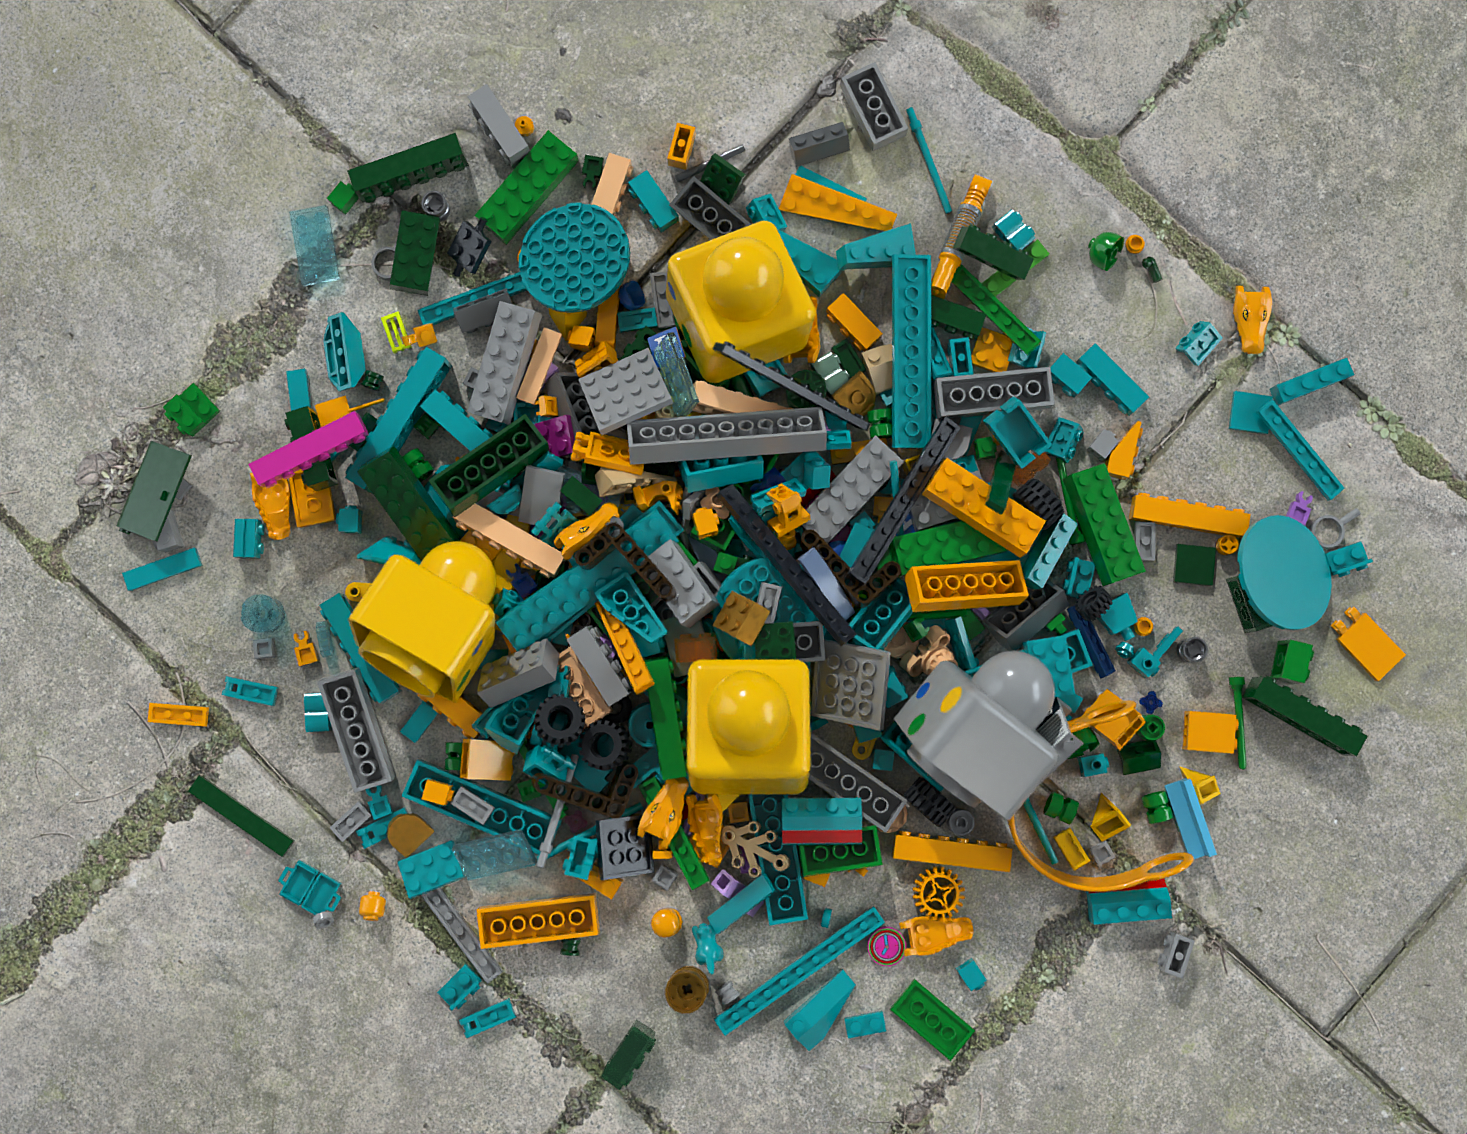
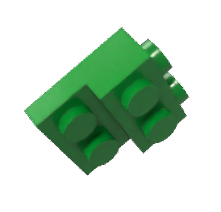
(191, 410)

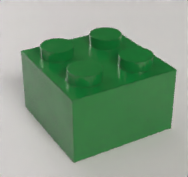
(1292, 661)

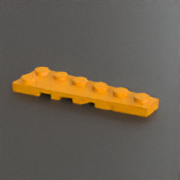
(822, 202)

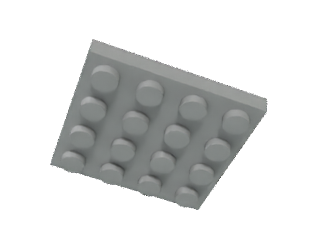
(625, 391)
(851, 685)

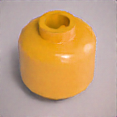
(372, 906)

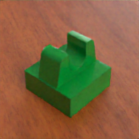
(426, 426)
(1056, 625)
(916, 630)
(527, 791)

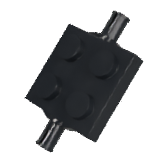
(469, 247)

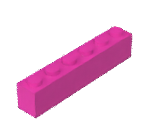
(309, 449)

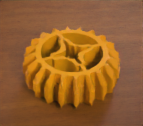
(946, 889)

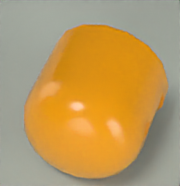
(666, 923)

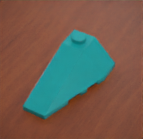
(627, 603)

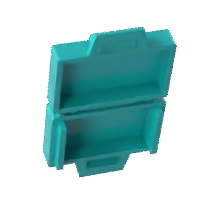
(302, 885)

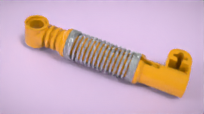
(966, 215)

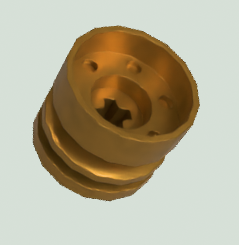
(682, 1000)

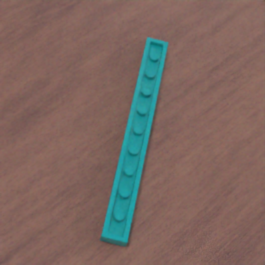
(799, 970)

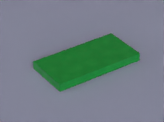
(932, 1019)

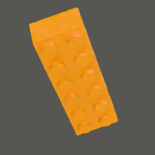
(965, 498)
(966, 585)
(538, 920)

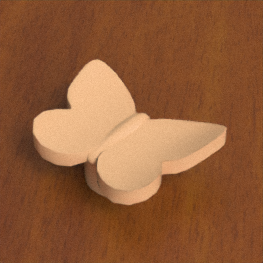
(713, 502)

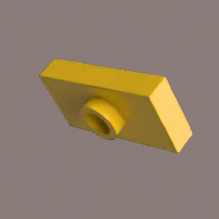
(1071, 849)

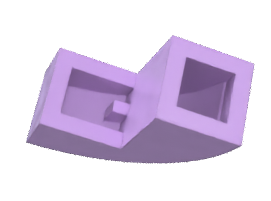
(730, 886)

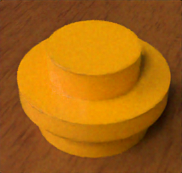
(1134, 244)
(1143, 626)

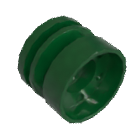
(810, 379)

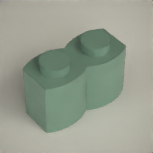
(831, 372)

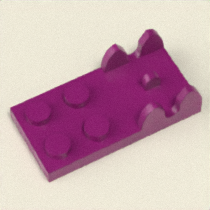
(558, 434)

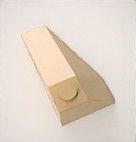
(879, 367)
(618, 482)

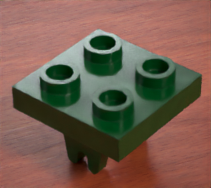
(722, 178)
(776, 642)

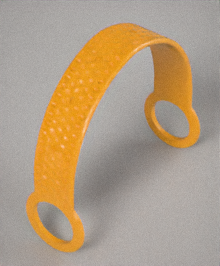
(1112, 882)

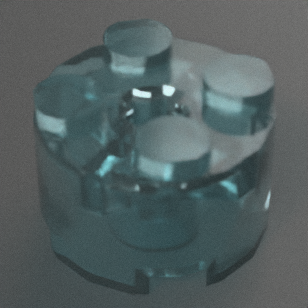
(252, 611)

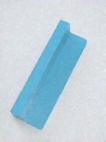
(1190, 818)

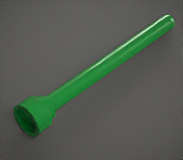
(1076, 537)
(1237, 684)

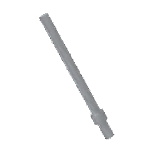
(546, 847)

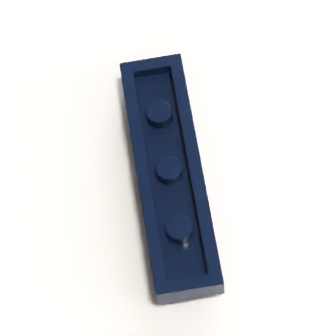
(1093, 644)

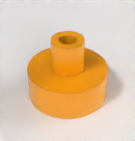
(524, 126)

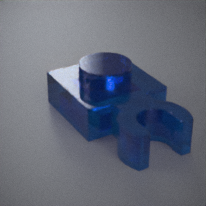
(769, 480)
(521, 582)

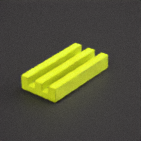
(401, 347)

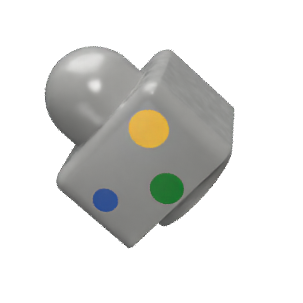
(982, 730)

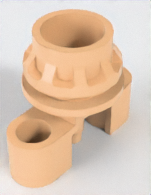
(930, 654)

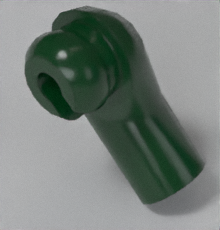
(1152, 266)

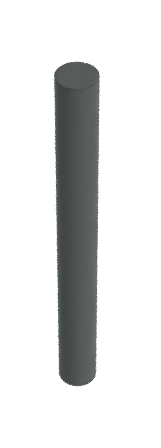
(701, 167)

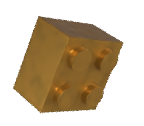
(741, 618)

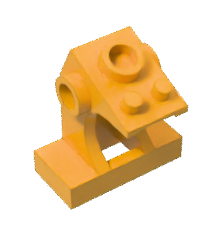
(660, 491)
(786, 505)

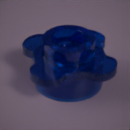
(1144, 701)

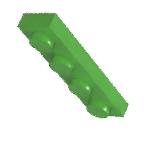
(999, 282)

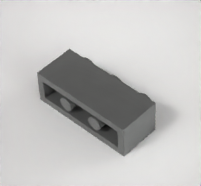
(819, 144)
(480, 311)

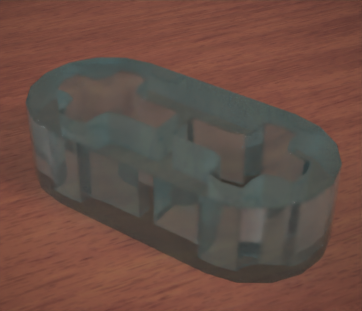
(324, 639)

